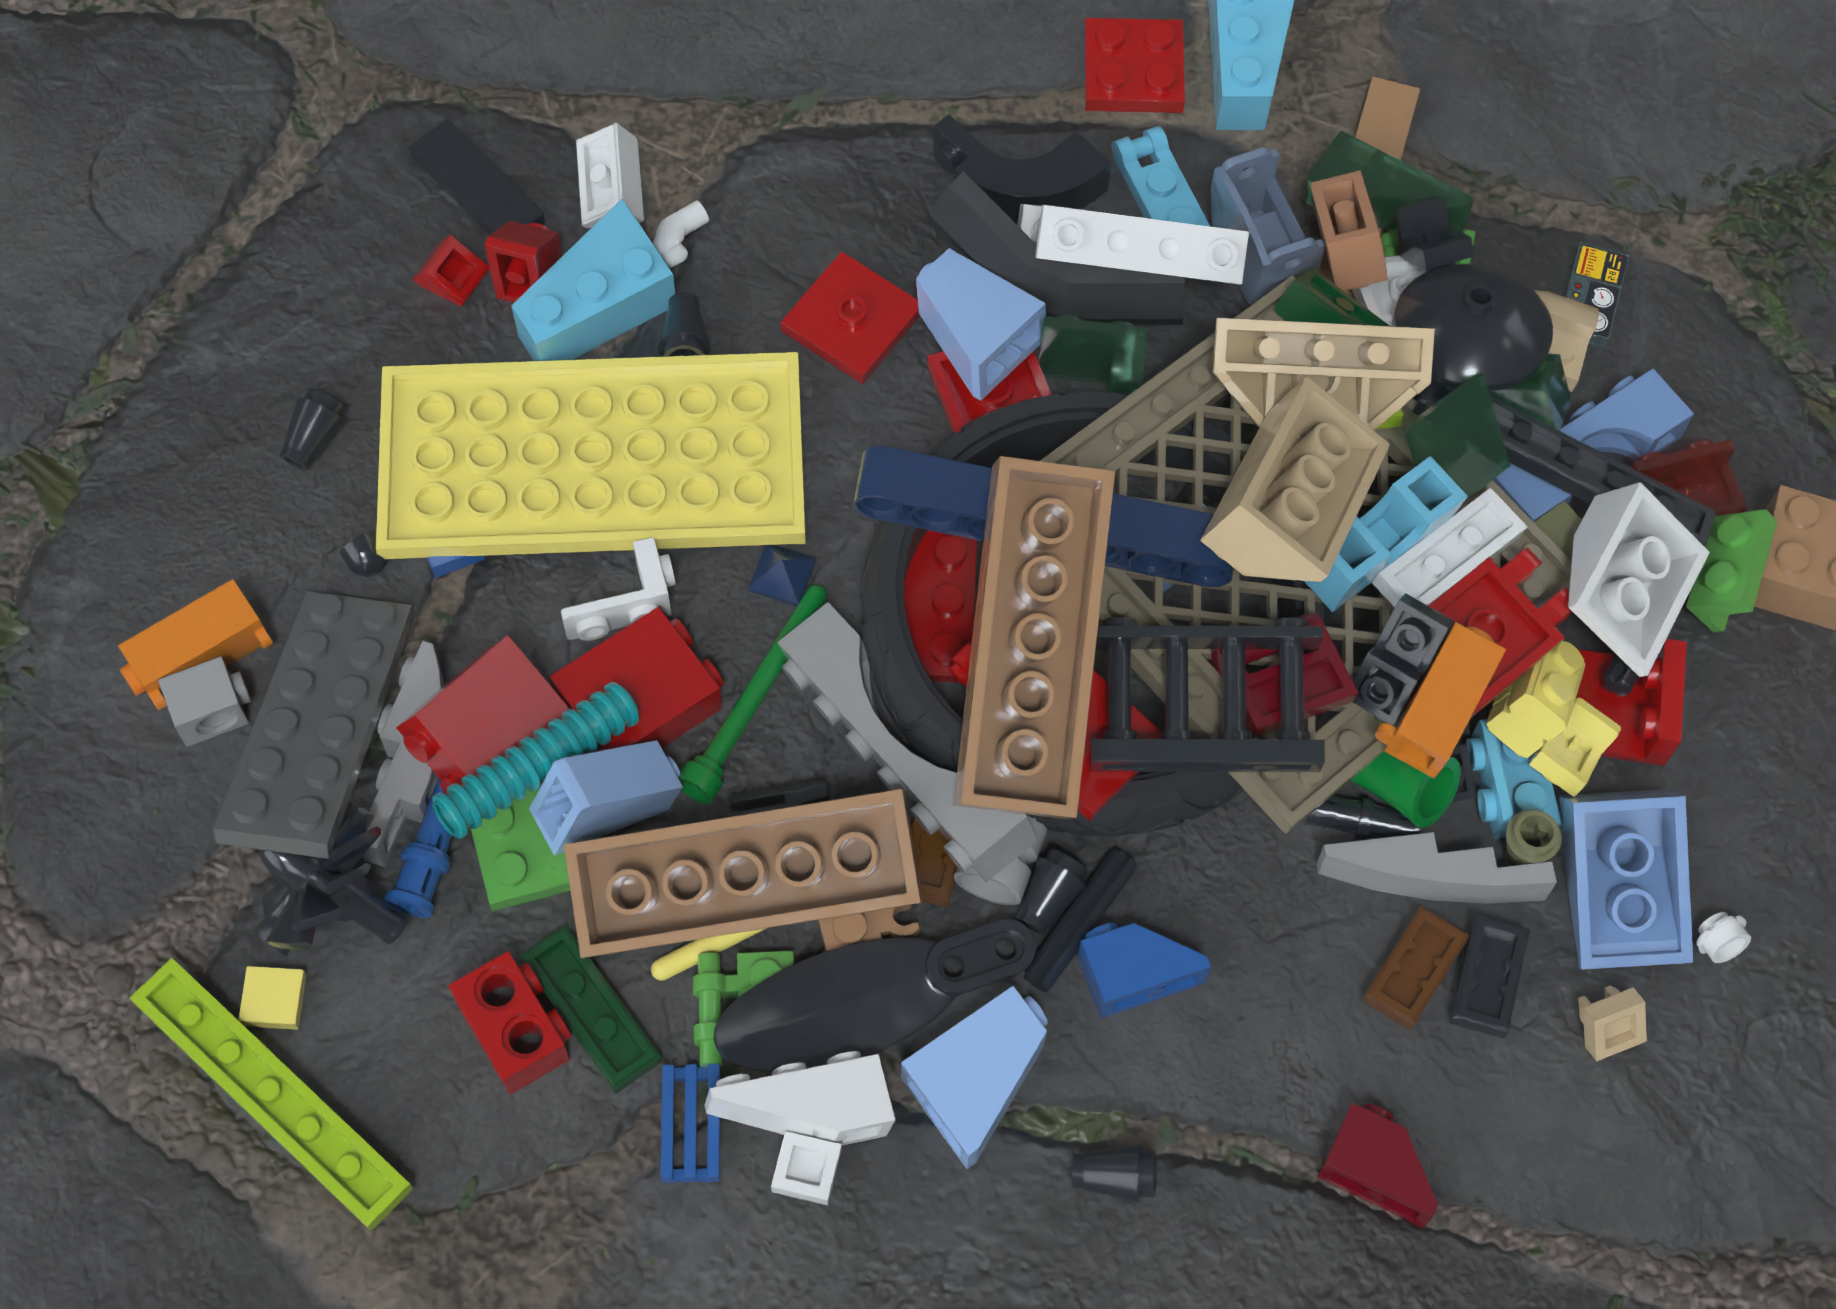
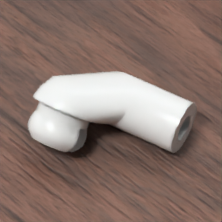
(674, 229)

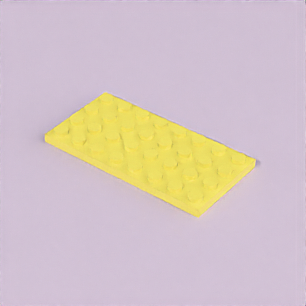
(590, 455)

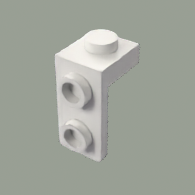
(597, 618)

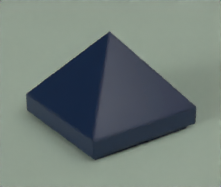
(782, 574)

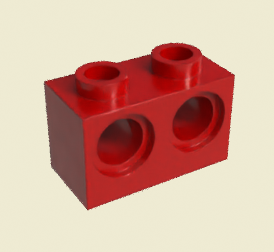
(502, 1026)

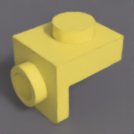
(1575, 751)

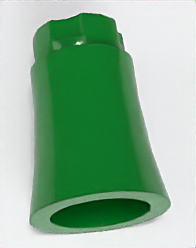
(1410, 790)

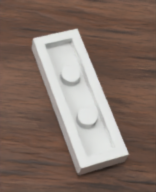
(1451, 551)

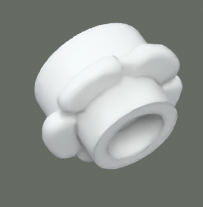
(1723, 937)

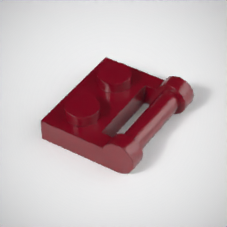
(1324, 683)

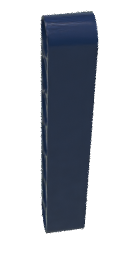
(954, 501)

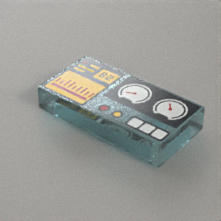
(1597, 282)

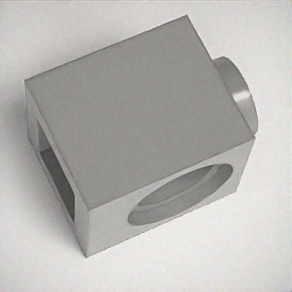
(205, 700)

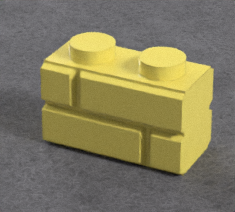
(1538, 702)

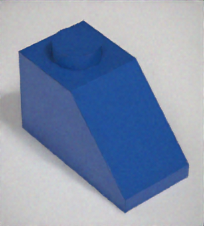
(1136, 967)

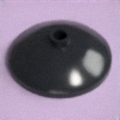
(1480, 322)

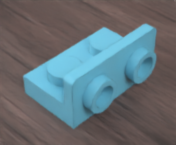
(1506, 782)

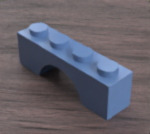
(1634, 421)

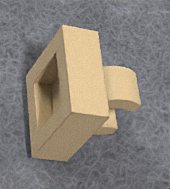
(1613, 1022)

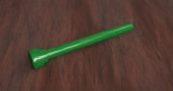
(703, 775)

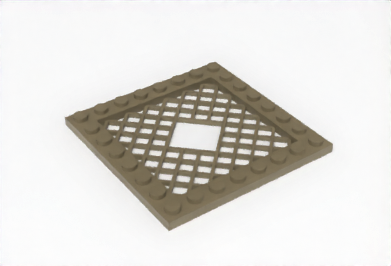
(1149, 422)

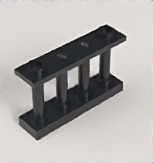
(1177, 746)

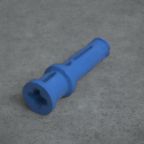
(422, 866)

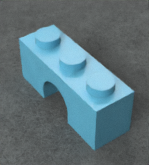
(1392, 527)

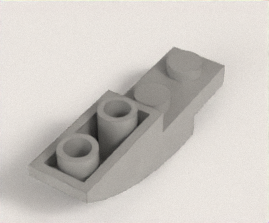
(404, 781)

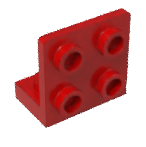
(1649, 713)

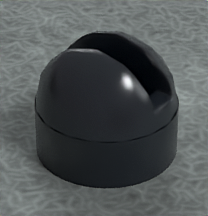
(362, 556)

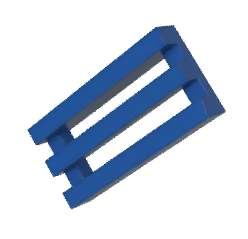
(690, 1075)

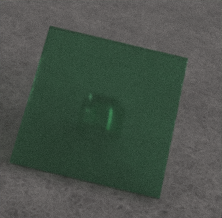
(1461, 436)

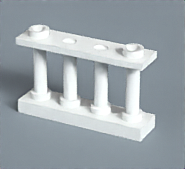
(1135, 243)

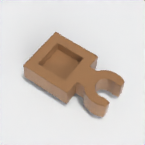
(864, 927)

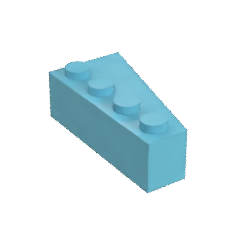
(1246, 59)

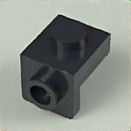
(1427, 237)

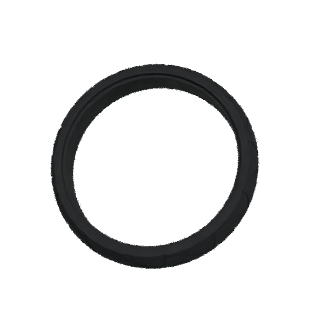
(920, 712)

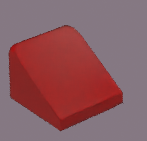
(451, 271)

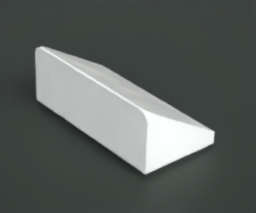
(608, 173)

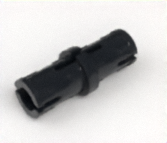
(1361, 819)

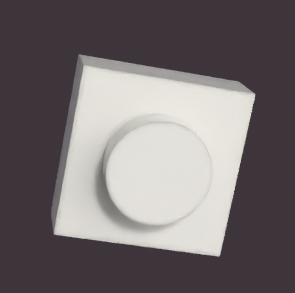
(806, 1168)

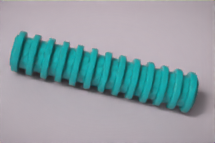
(531, 762)

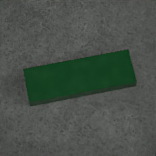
(591, 1010)

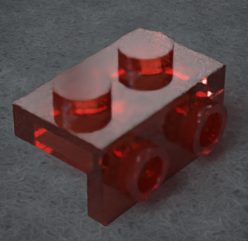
(1698, 473)

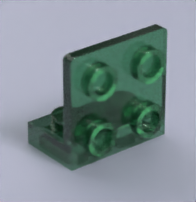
(1094, 352)

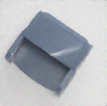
(1256, 204)

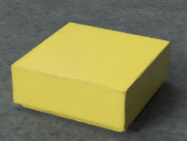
(272, 998)

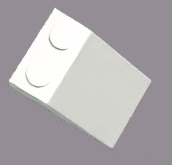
(1632, 573)

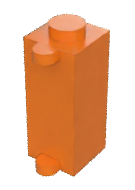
(206, 629)
(1443, 700)

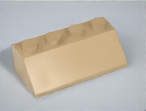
(1296, 489)

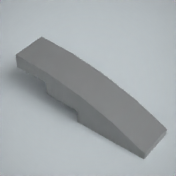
(1416, 869)

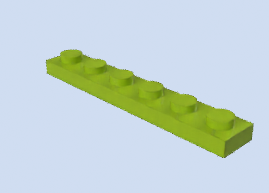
(272, 1094)

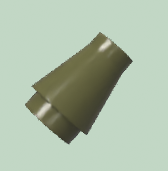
(1531, 838)

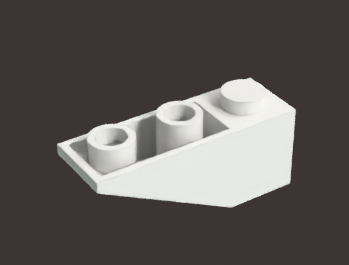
(827, 1102)

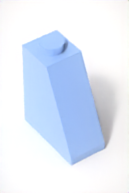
(978, 319)
(604, 793)
(976, 1070)

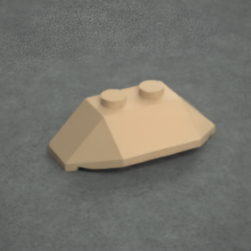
(1360, 366)

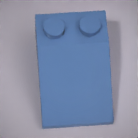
(1628, 877)

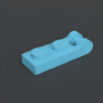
(1159, 187)

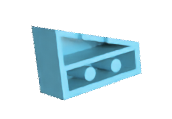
(594, 290)

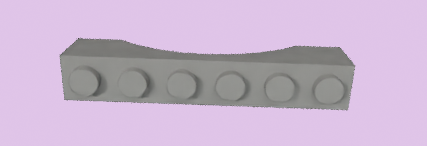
(834, 664)

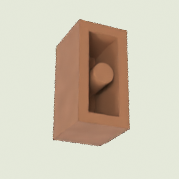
(1349, 231)

